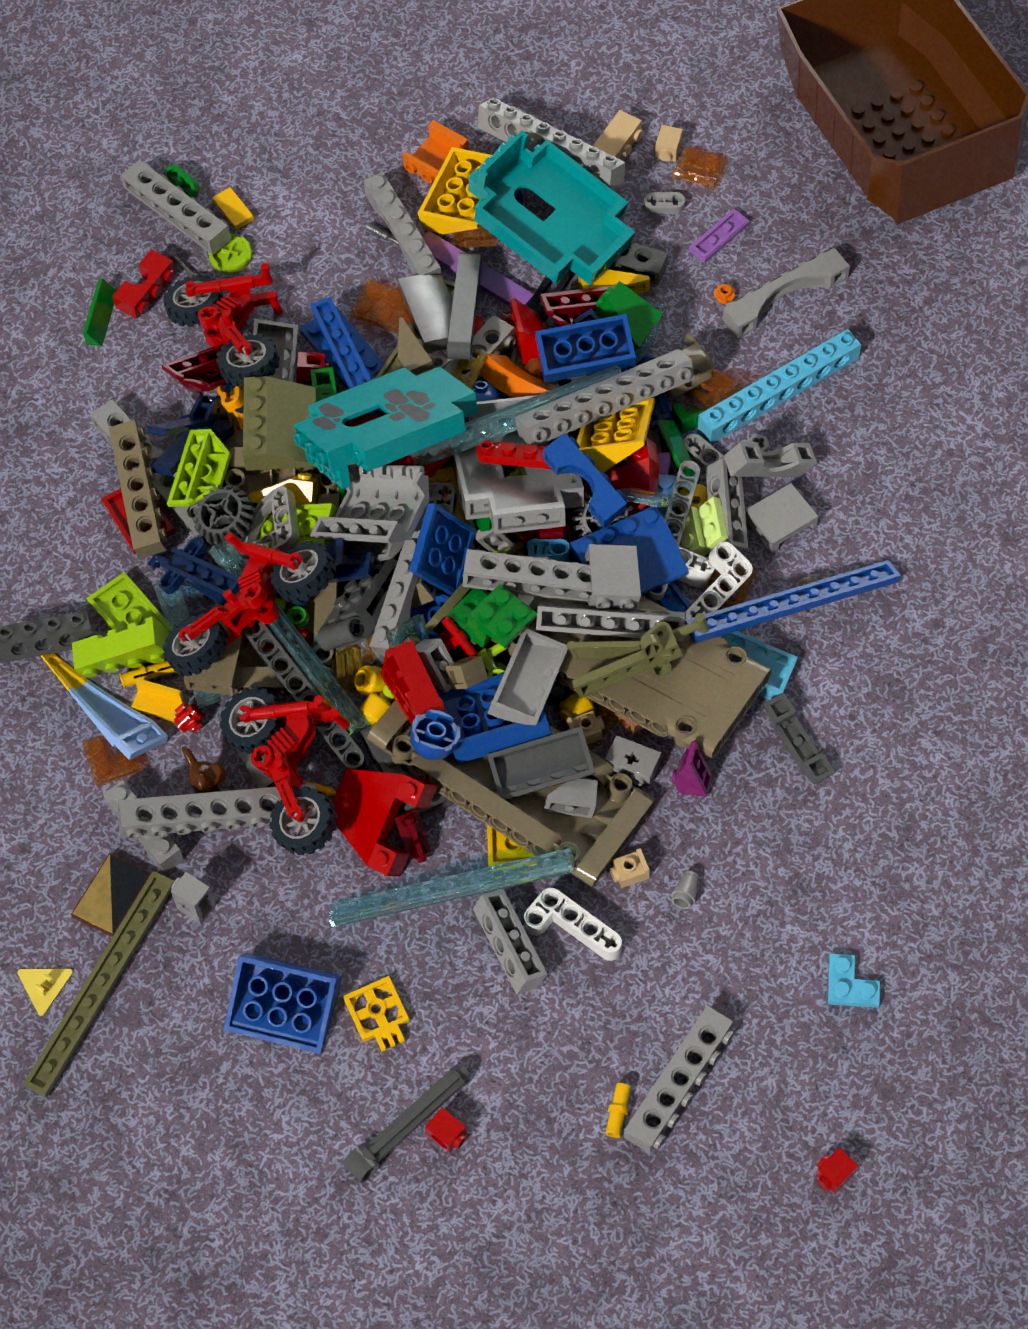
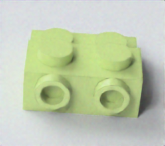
(704, 527)

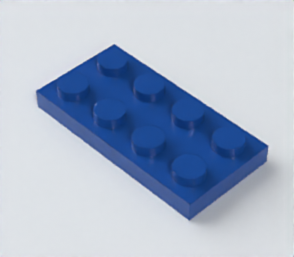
(315, 338)

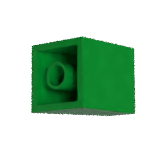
(640, 314)

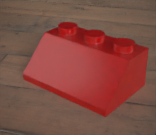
(526, 323)

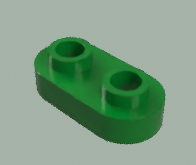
(184, 180)

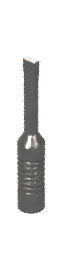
(380, 232)

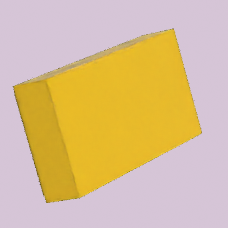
(233, 208)

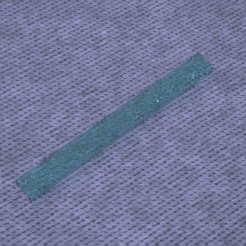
(502, 421)
(298, 648)
(451, 887)

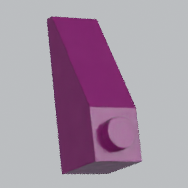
(692, 773)

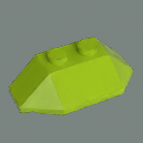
(200, 468)

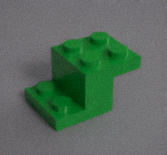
(492, 616)

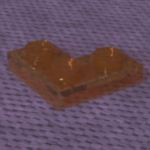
(106, 766)

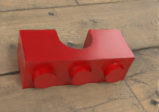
(136, 298)

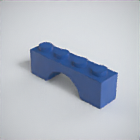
(565, 457)

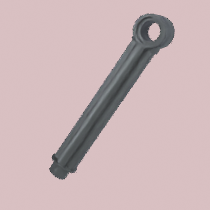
(365, 1160)

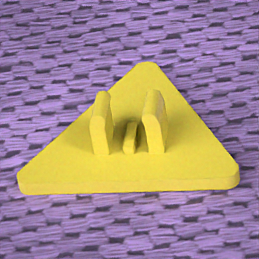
(44, 985)

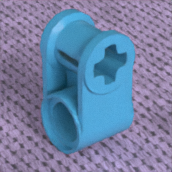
(553, 548)

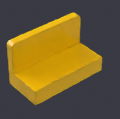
(157, 700)

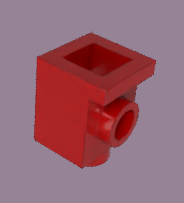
(309, 361)

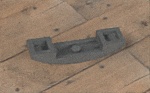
(796, 739)

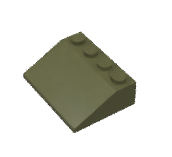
(269, 421)

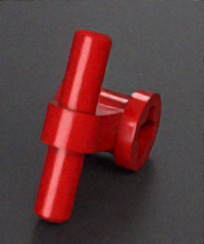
(454, 637)

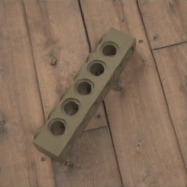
(122, 438)

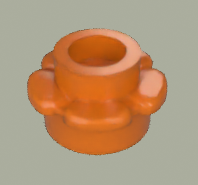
(724, 298)

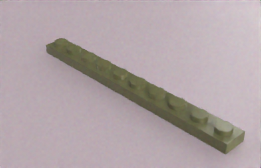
(99, 985)

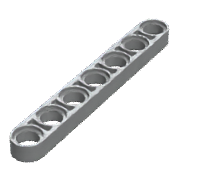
(684, 502)

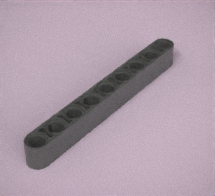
(306, 692)

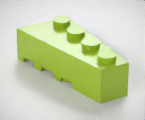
(120, 648)

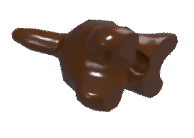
(203, 775)

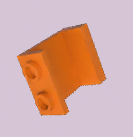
(433, 152)

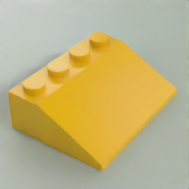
(449, 203)
(616, 435)

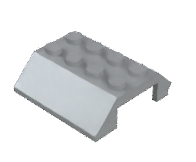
(378, 505)

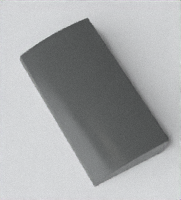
(541, 763)

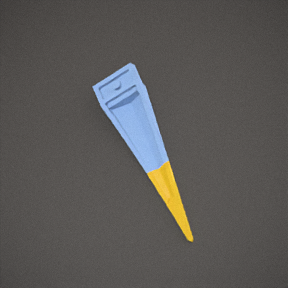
(118, 722)

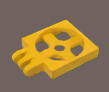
(385, 1030)

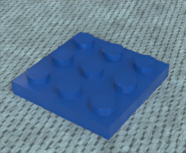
(442, 549)

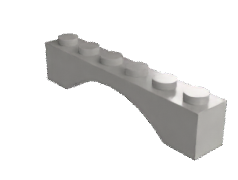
(392, 211)
(823, 271)
(399, 595)

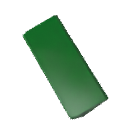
(99, 314)
(675, 445)

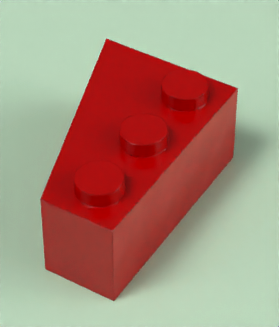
(409, 681)

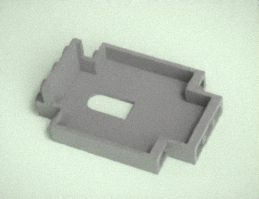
(515, 501)

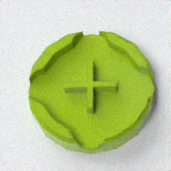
(232, 256)

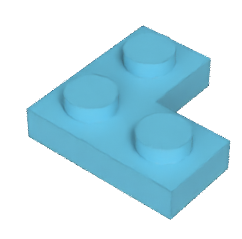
(845, 989)

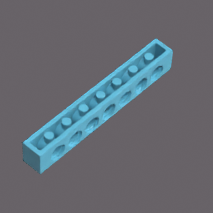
(779, 386)

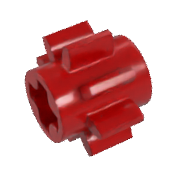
(188, 717)

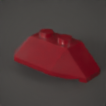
(569, 305)
(197, 371)

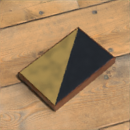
(110, 895)

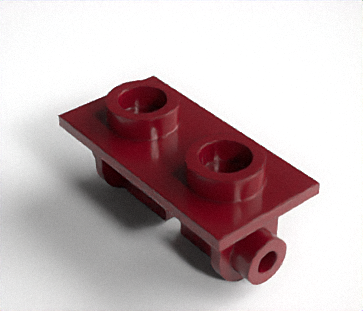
(413, 835)

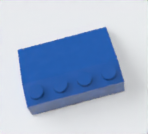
(656, 549)
(483, 732)
(282, 1002)

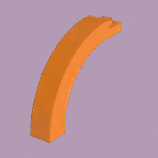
(511, 379)

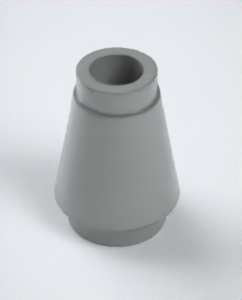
(685, 890)

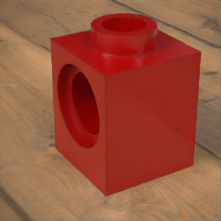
(446, 1130)

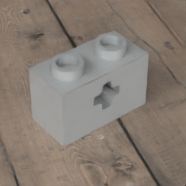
(645, 760)
(192, 897)

